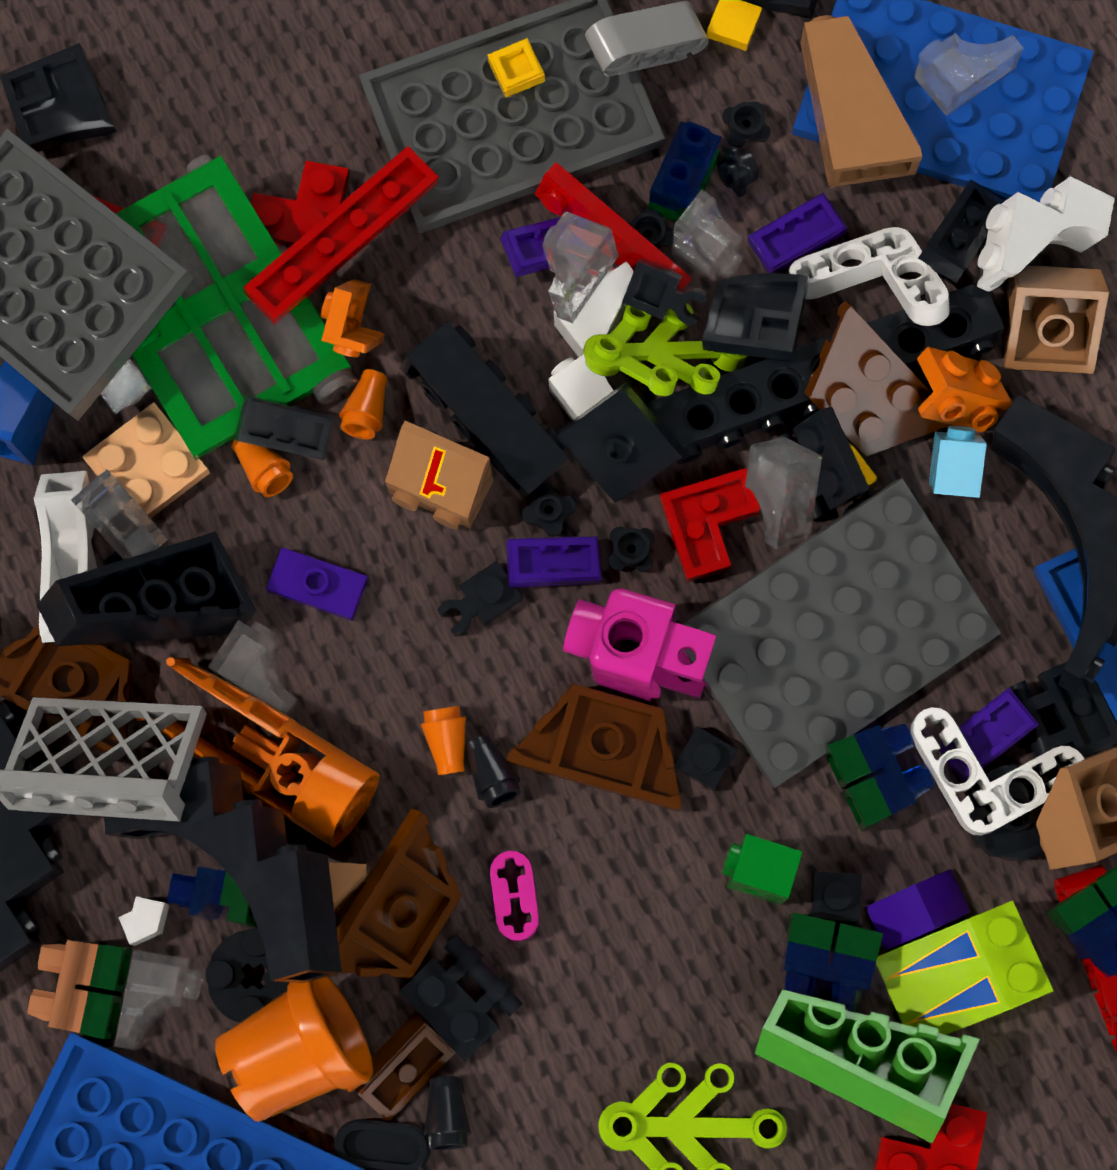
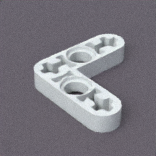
(886, 263)
(993, 793)

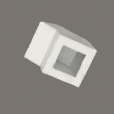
(144, 920)

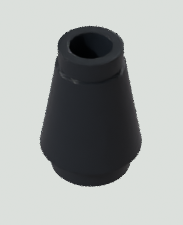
(491, 773)
(446, 1115)

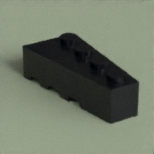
(151, 596)

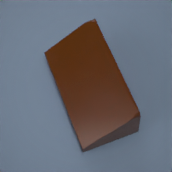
(404, 1066)

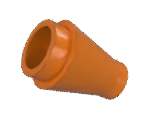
(365, 407)
(264, 468)
(446, 738)

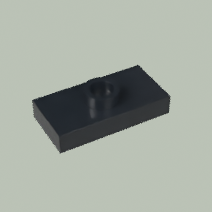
(284, 427)

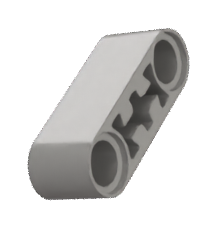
(646, 38)

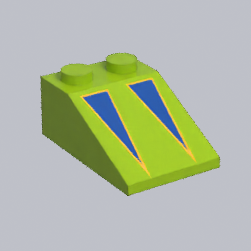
(965, 972)

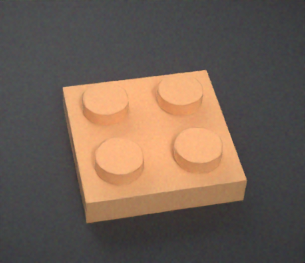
(148, 460)

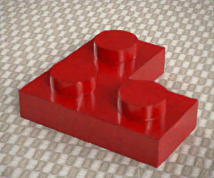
(319, 193)
(695, 519)
(954, 1147)

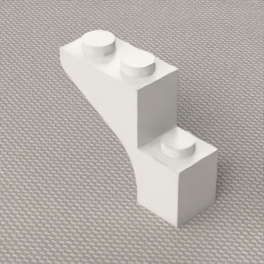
(1022, 227)
(571, 380)
(63, 532)

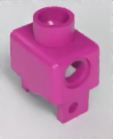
(660, 652)

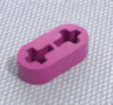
(503, 897)

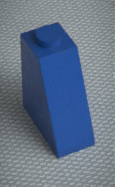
(23, 416)

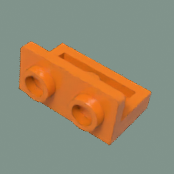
(344, 317)
(963, 390)

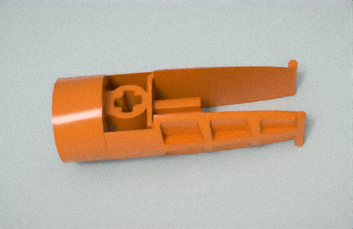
(332, 789)

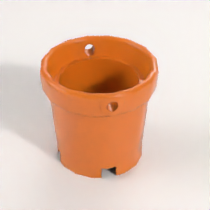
(295, 1050)

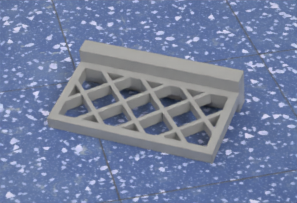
(101, 794)

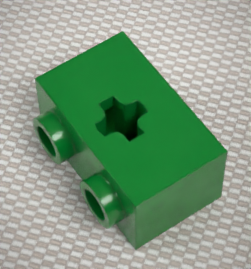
(761, 868)

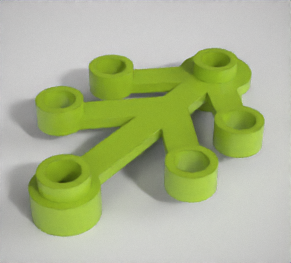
(611, 352)
(681, 1123)

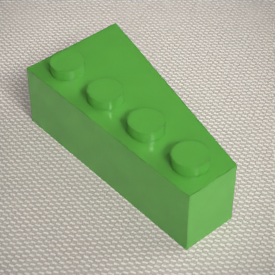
(868, 1060)

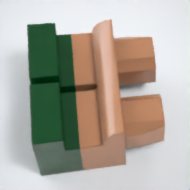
(70, 1005)

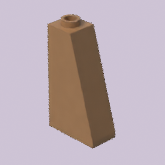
(853, 109)

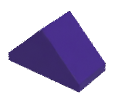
(918, 909)

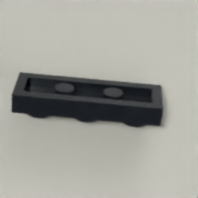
(960, 232)

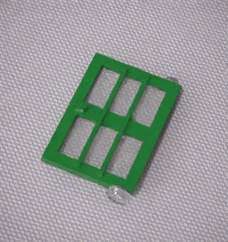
(214, 337)

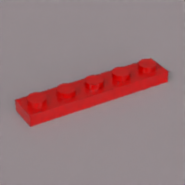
(340, 235)

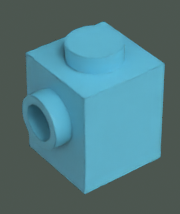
(957, 462)

